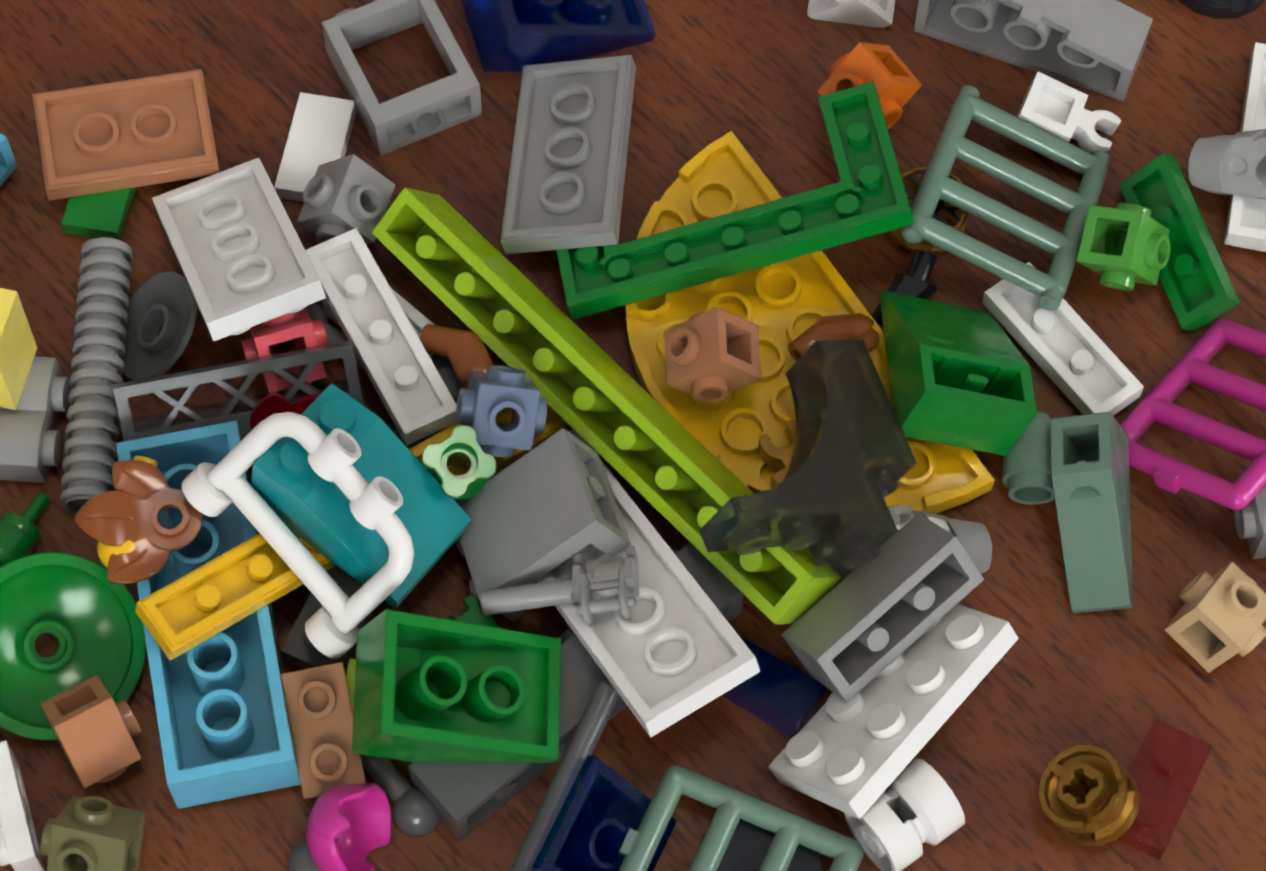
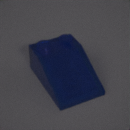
(553, 30)

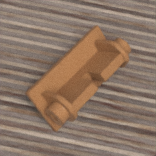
(322, 728)

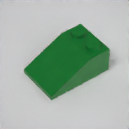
(455, 692)

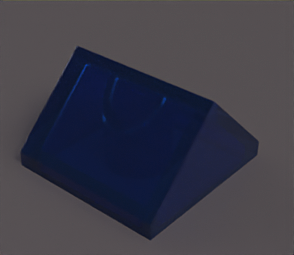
(596, 823)

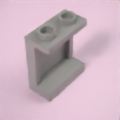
(540, 516)

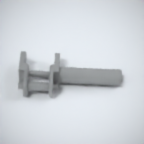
(570, 591)

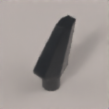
(915, 281)

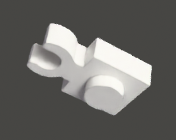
(1062, 113)

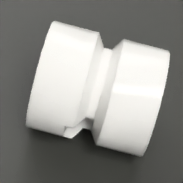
(910, 812)

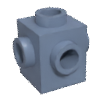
(488, 395)

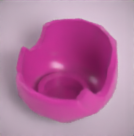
(347, 826)

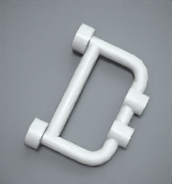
(373, 505)

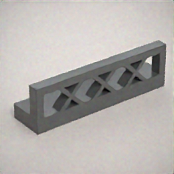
(240, 404)

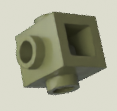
(93, 837)

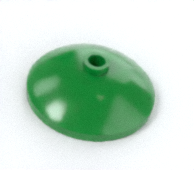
(92, 632)

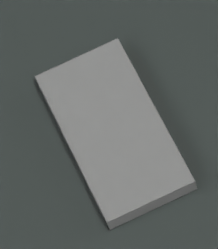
(569, 155)

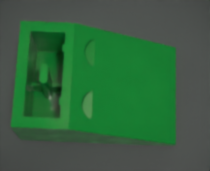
(955, 375)

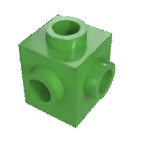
(1124, 246)

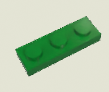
(1194, 273)

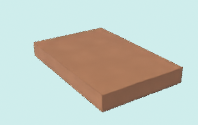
(125, 134)

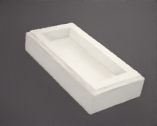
(316, 136)

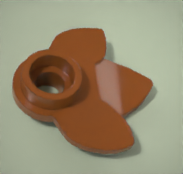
(133, 515)

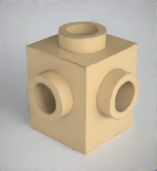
(1220, 616)

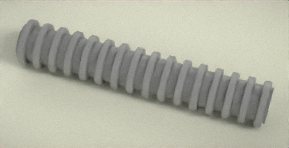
(95, 370)

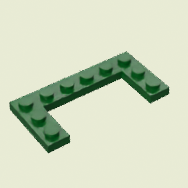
(860, 206)

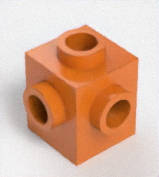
(875, 63)

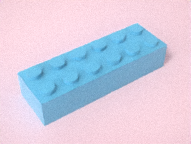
(224, 699)

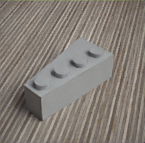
(1068, 40)

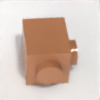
(93, 731)

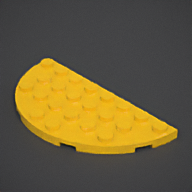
(784, 304)

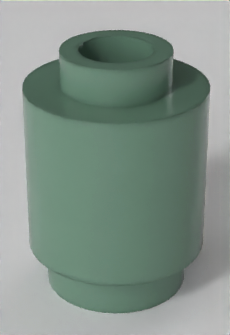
(1029, 464)

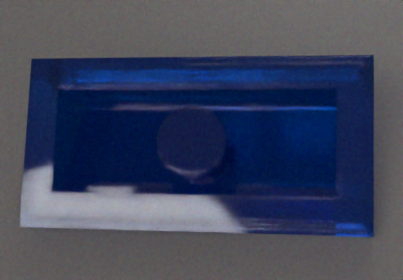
(777, 693)

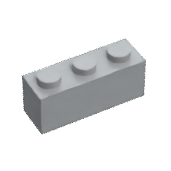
(883, 607)

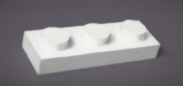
(1064, 349)

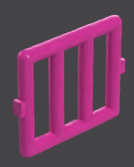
(1159, 408)

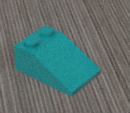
(322, 514)

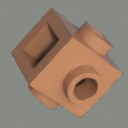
(712, 355)

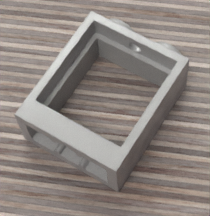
(415, 112)

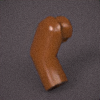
(836, 328)
(462, 348)

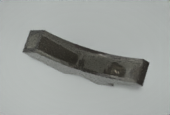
(840, 469)

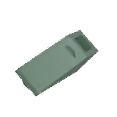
(1093, 509)

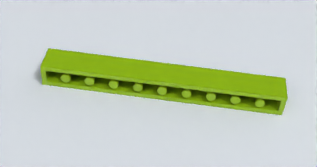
(592, 395)

